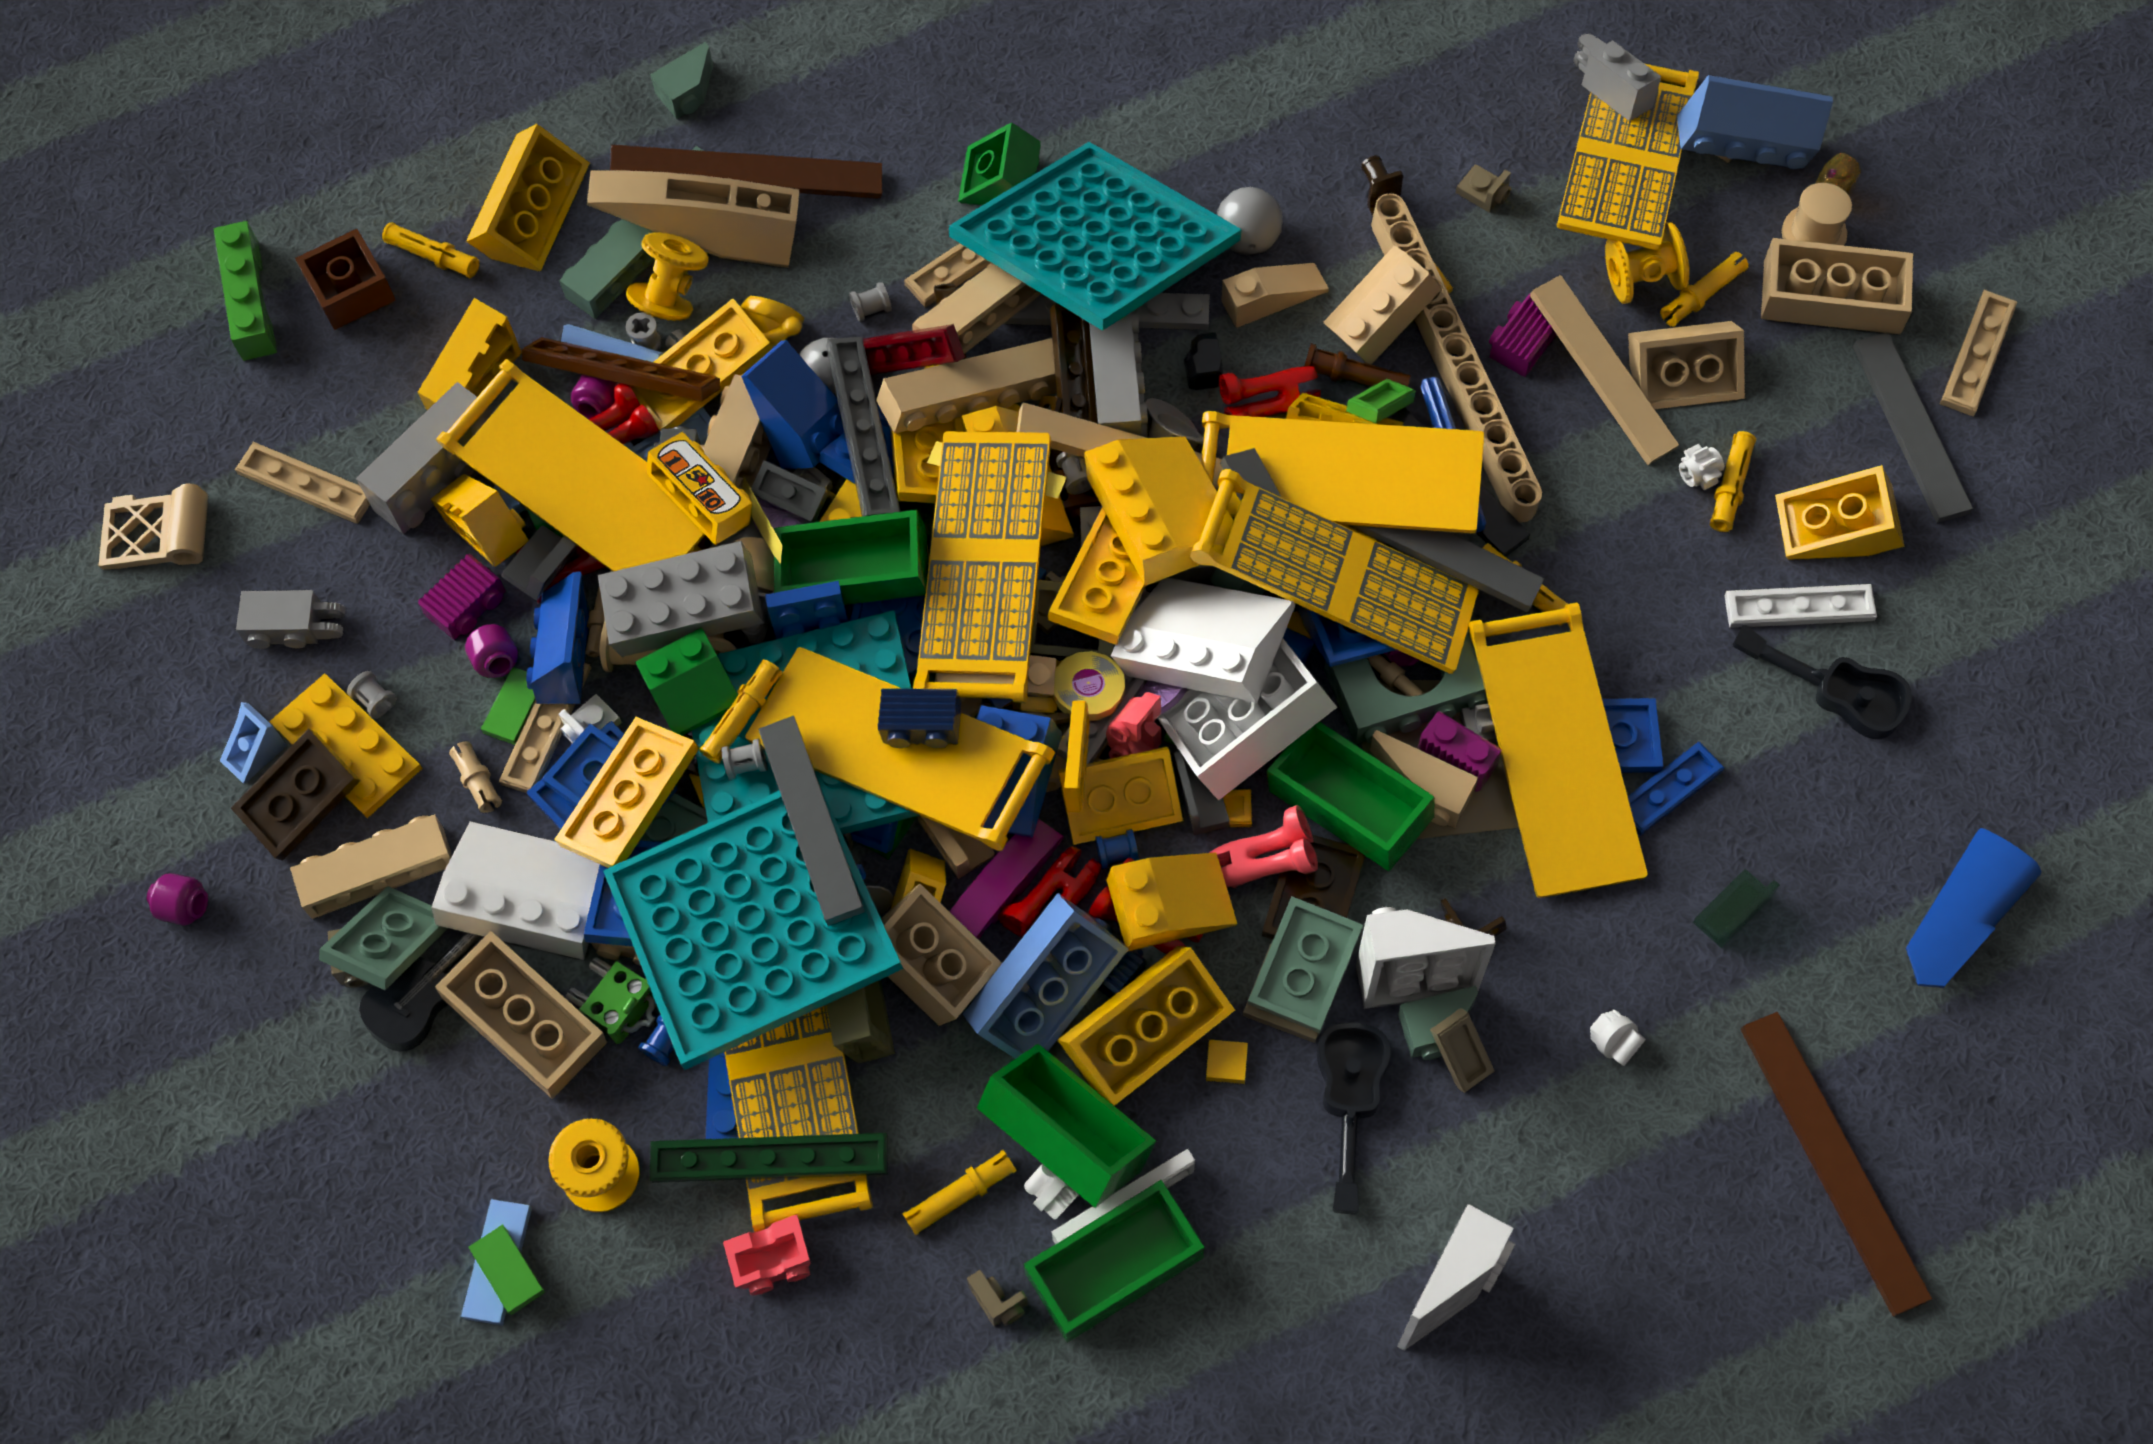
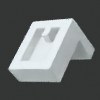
(593, 711)

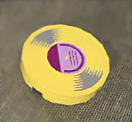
(1090, 679)

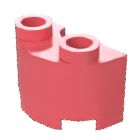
(1135, 727)
(768, 1256)

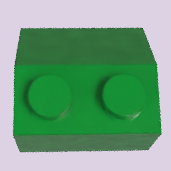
(998, 164)
(688, 682)

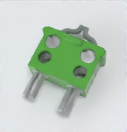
(619, 997)

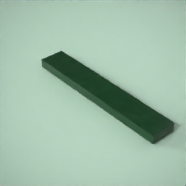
(769, 1157)

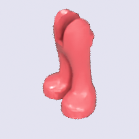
(1241, 853)

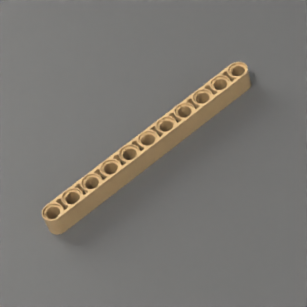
(1461, 369)

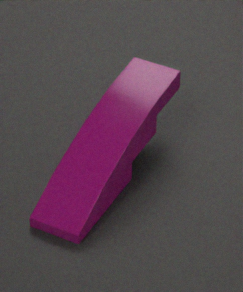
(1005, 878)

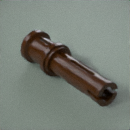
(1340, 367)

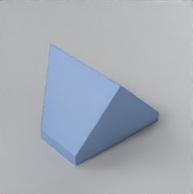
(251, 744)

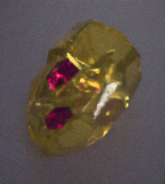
(1841, 171)

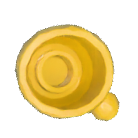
(773, 318)

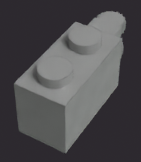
(1616, 76)
(286, 618)

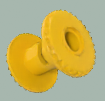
(1647, 264)
(670, 276)
(594, 1165)

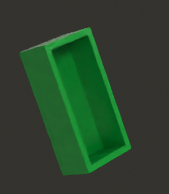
(868, 555)
(1351, 794)
(1066, 1125)
(1114, 1260)

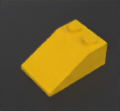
(1841, 517)
(1169, 898)

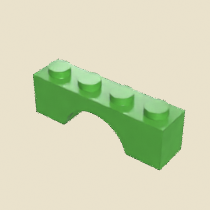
(245, 306)

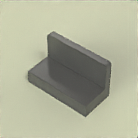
(790, 492)
(539, 562)
(1203, 808)

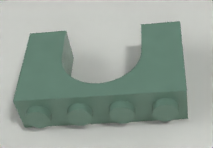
(1372, 707)

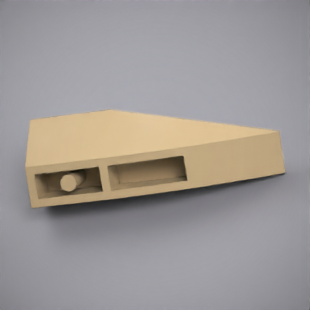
(716, 213)

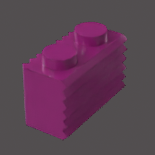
(1522, 338)
(462, 597)
(1460, 747)

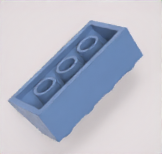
(1754, 122)
(1045, 980)

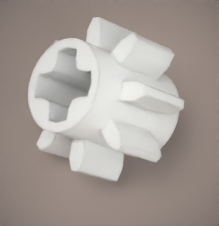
(1701, 466)

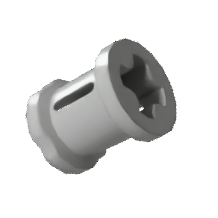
(870, 301)
(643, 331)
(1075, 471)
(371, 694)
(744, 759)

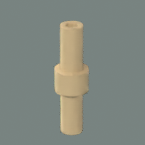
(595, 624)
(1394, 675)

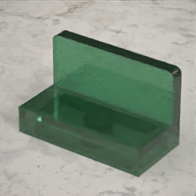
(1734, 907)

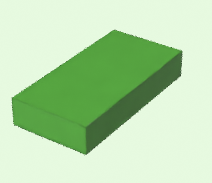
(1381, 401)
(510, 708)
(506, 1269)

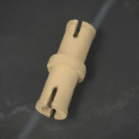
(475, 777)

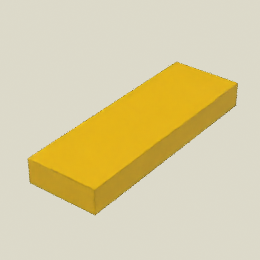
(1077, 756)

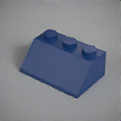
(560, 643)

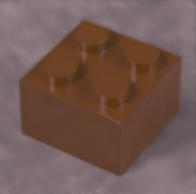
(345, 279)

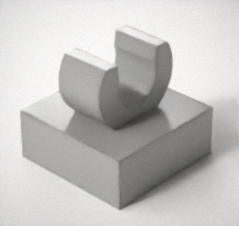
(1479, 721)

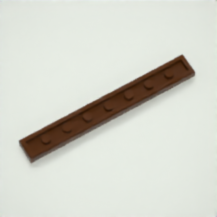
(800, 173)
(1836, 1165)

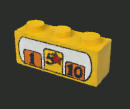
(699, 487)

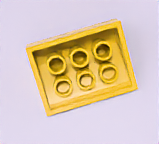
(1155, 501)

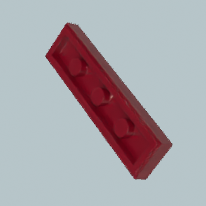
(913, 349)

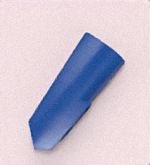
(1969, 906)

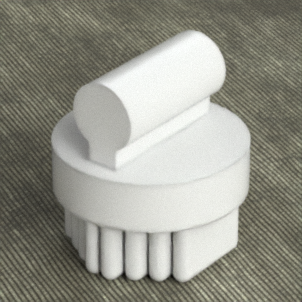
(1616, 1036)
(1051, 1192)

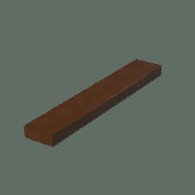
(621, 369)

